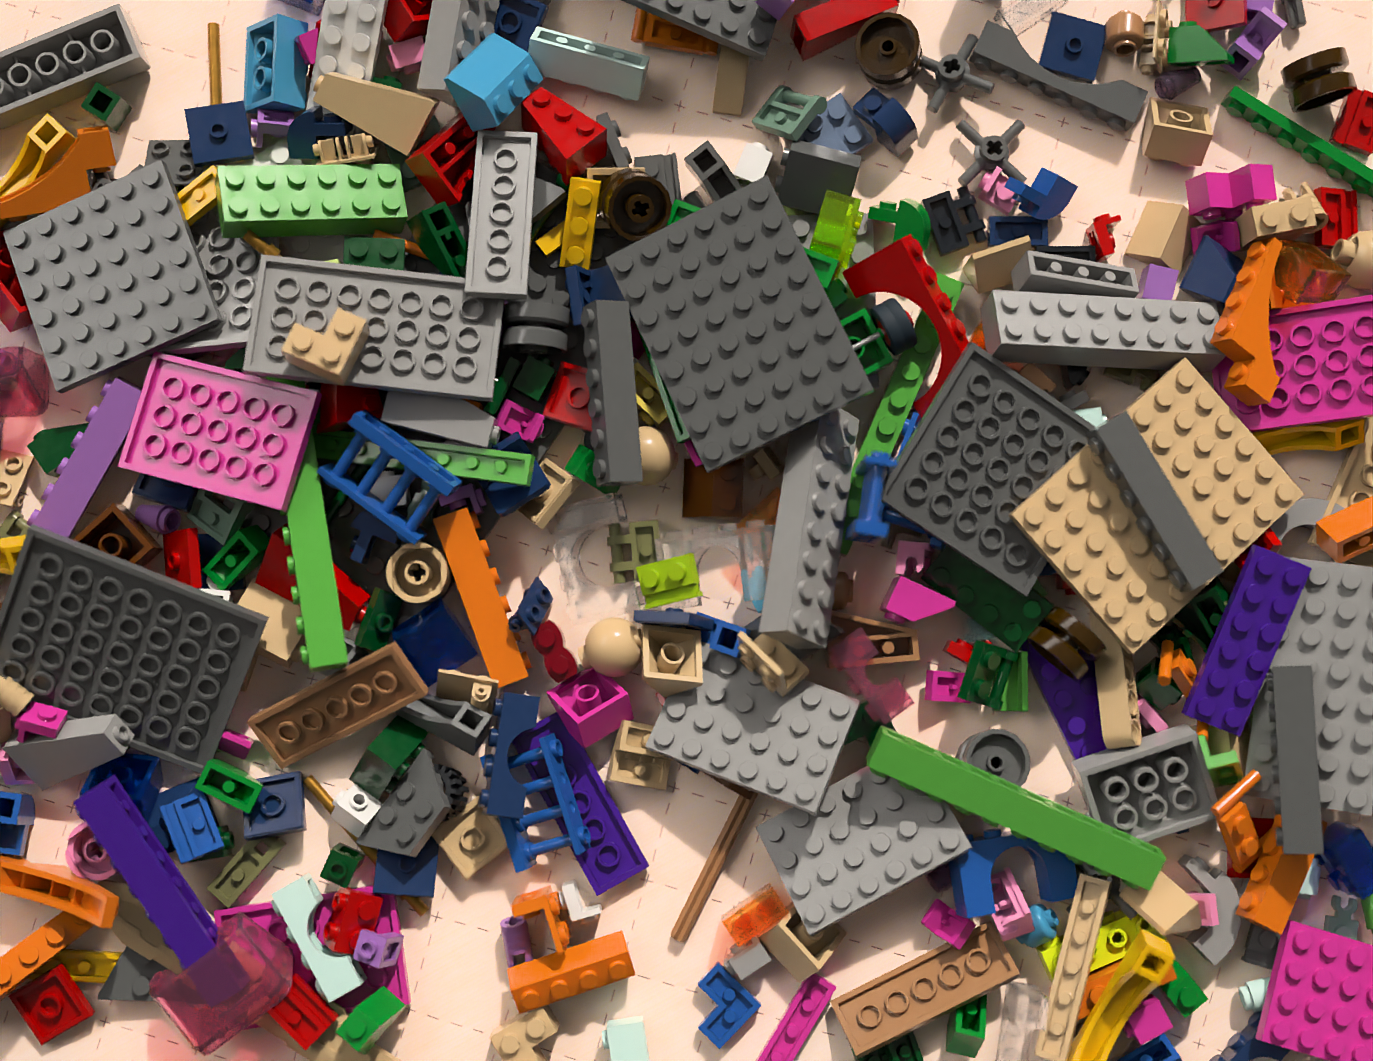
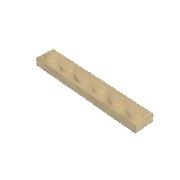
(1073, 967)

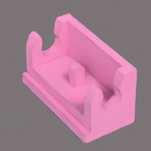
(912, 555)
(1012, 911)

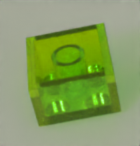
(837, 227)

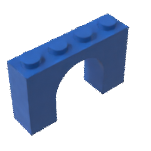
(973, 869)

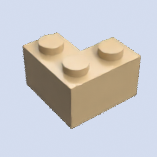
(328, 354)
(520, 1035)

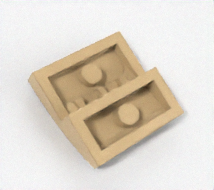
(632, 761)

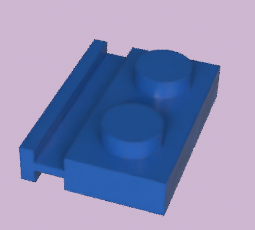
(192, 827)

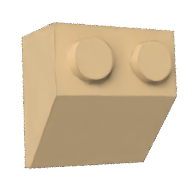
(1176, 132)
(796, 948)

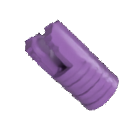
(516, 939)

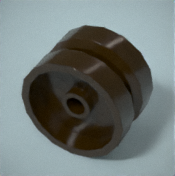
(889, 51)
(1318, 79)
(618, 199)
(1066, 643)

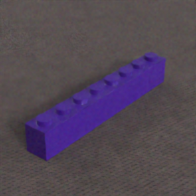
(148, 870)

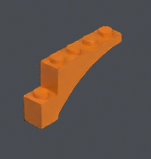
(65, 179)
(1244, 327)
(58, 888)
(39, 949)

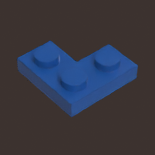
(733, 1003)

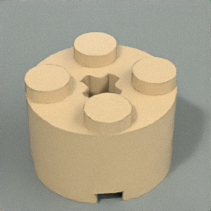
(406, 561)

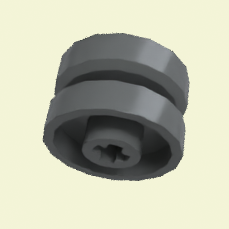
(535, 328)
(1003, 748)

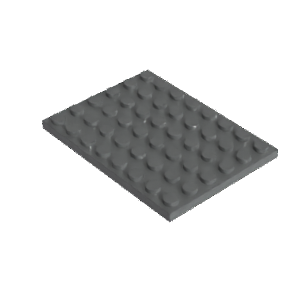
(738, 324)
(125, 643)

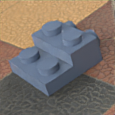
(838, 128)

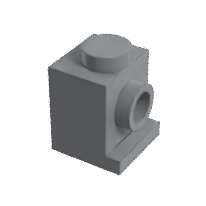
(746, 958)

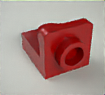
(1100, 237)
(960, 649)

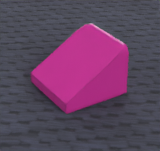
(307, 45)
(235, 744)

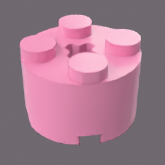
(85, 857)

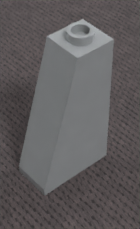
(442, 418)
(77, 748)

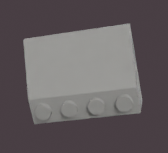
(1149, 786)

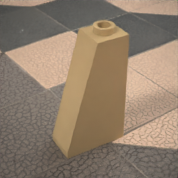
(378, 109)

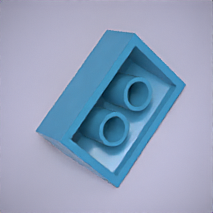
(274, 66)
(492, 81)

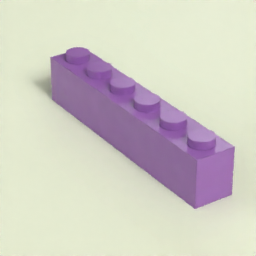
(90, 460)

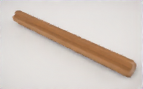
(712, 867)

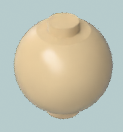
(1356, 258)
(657, 455)
(612, 647)

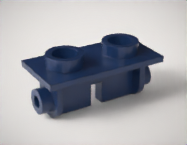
(532, 608)

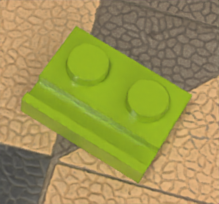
(669, 581)

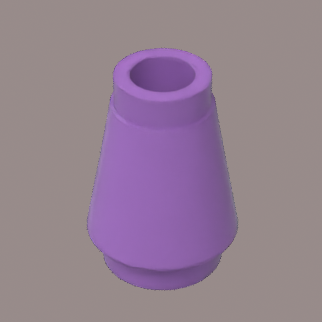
(159, 517)

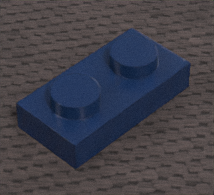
(1008, 228)

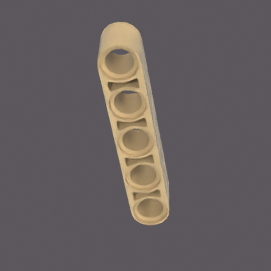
(1116, 692)

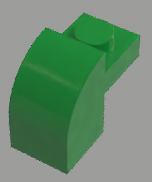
(909, 219)

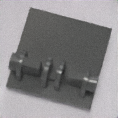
(177, 156)

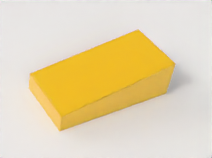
(552, 240)

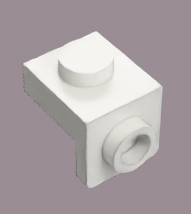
(571, 899)

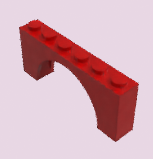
(904, 272)

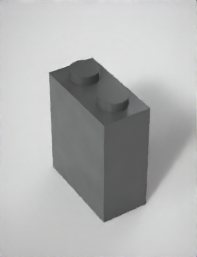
(811, 172)

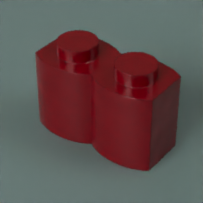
(558, 659)

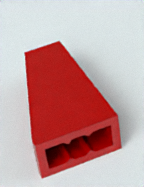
(834, 23)
(276, 578)

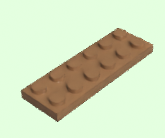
(338, 705)
(924, 990)

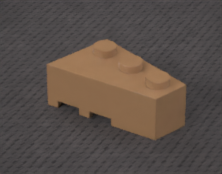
(891, 641)

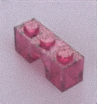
(883, 700)

